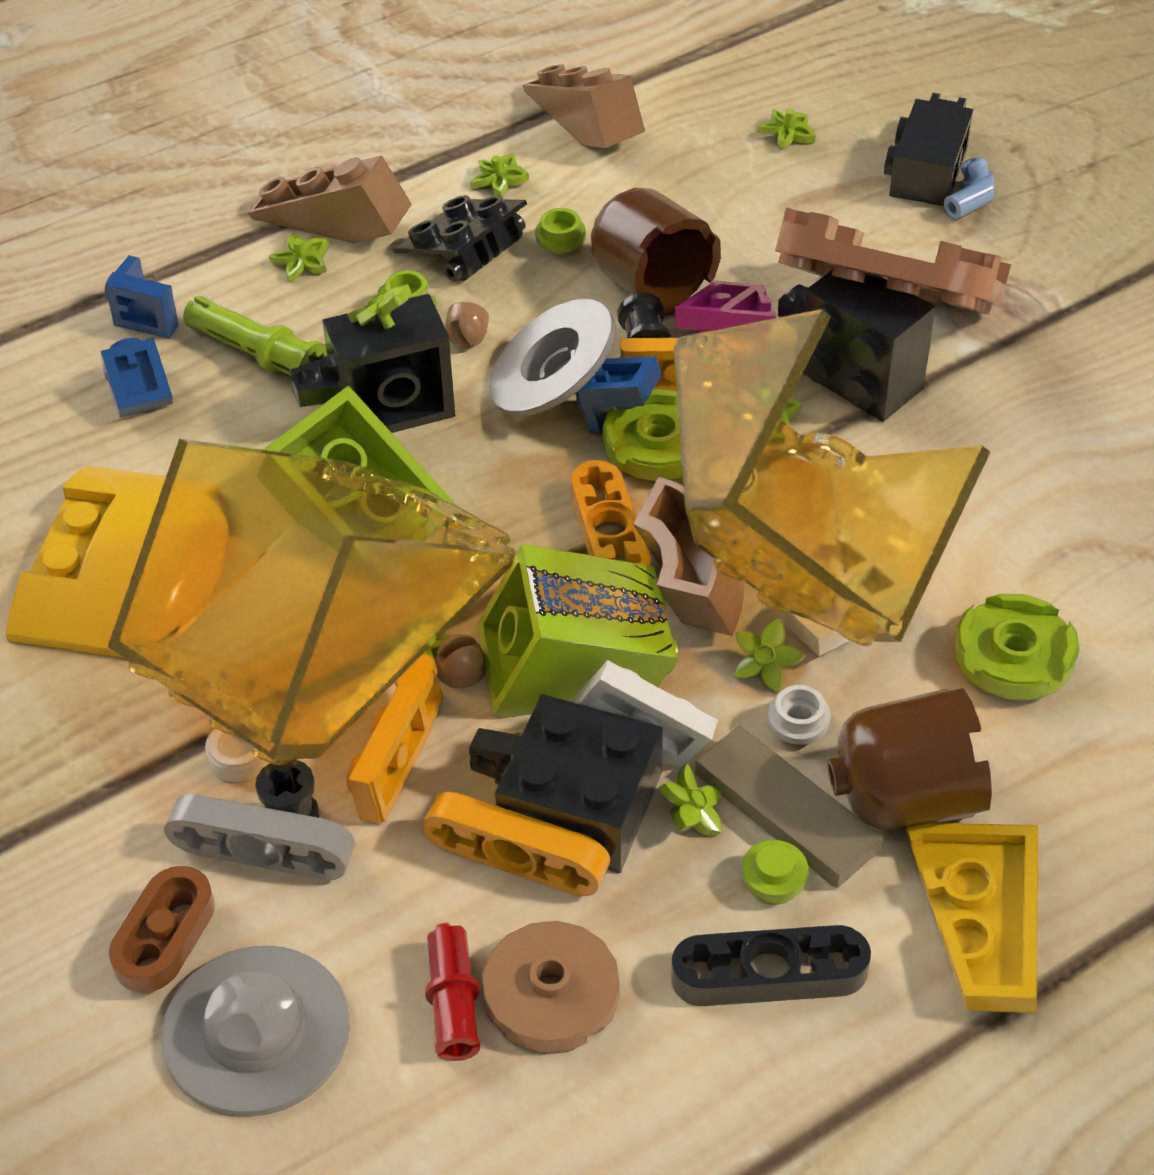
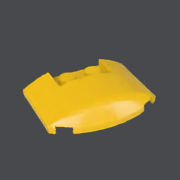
(85, 562)

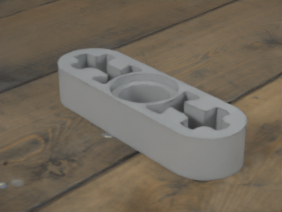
(260, 836)

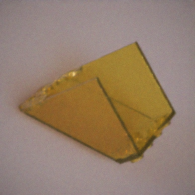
(818, 536)
(295, 590)

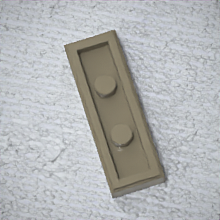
(789, 805)

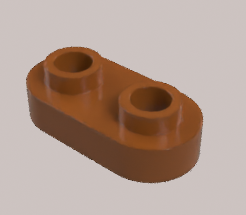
(159, 933)

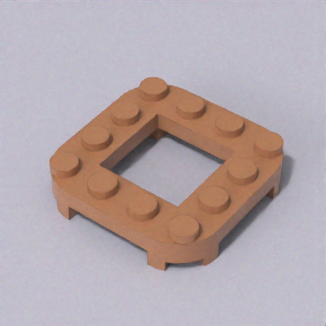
(961, 275)

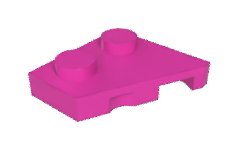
(724, 306)

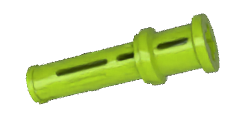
(272, 346)

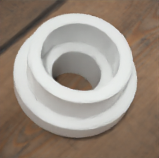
(803, 703)

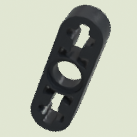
(788, 943)

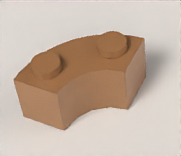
(687, 578)

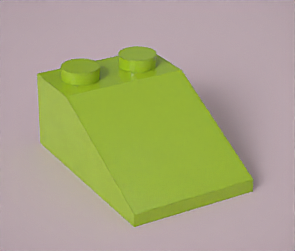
(353, 433)

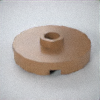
(556, 1014)

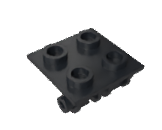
(467, 233)

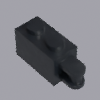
(929, 150)

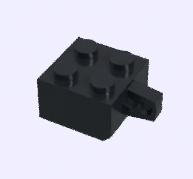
(872, 344)
(394, 371)
(576, 771)

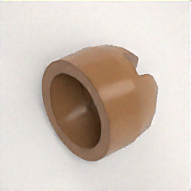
(466, 324)
(460, 661)

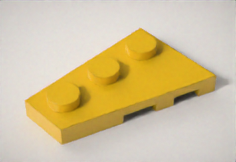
(985, 908)

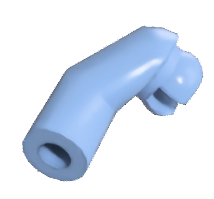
(976, 189)

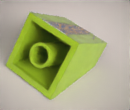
(563, 619)

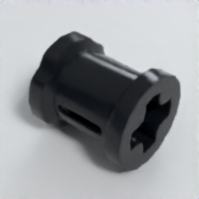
(649, 316)
(288, 788)

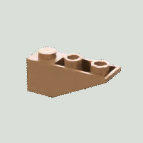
(590, 105)
(341, 203)

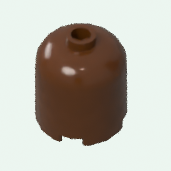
(654, 246)
(912, 762)

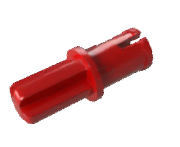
(452, 993)

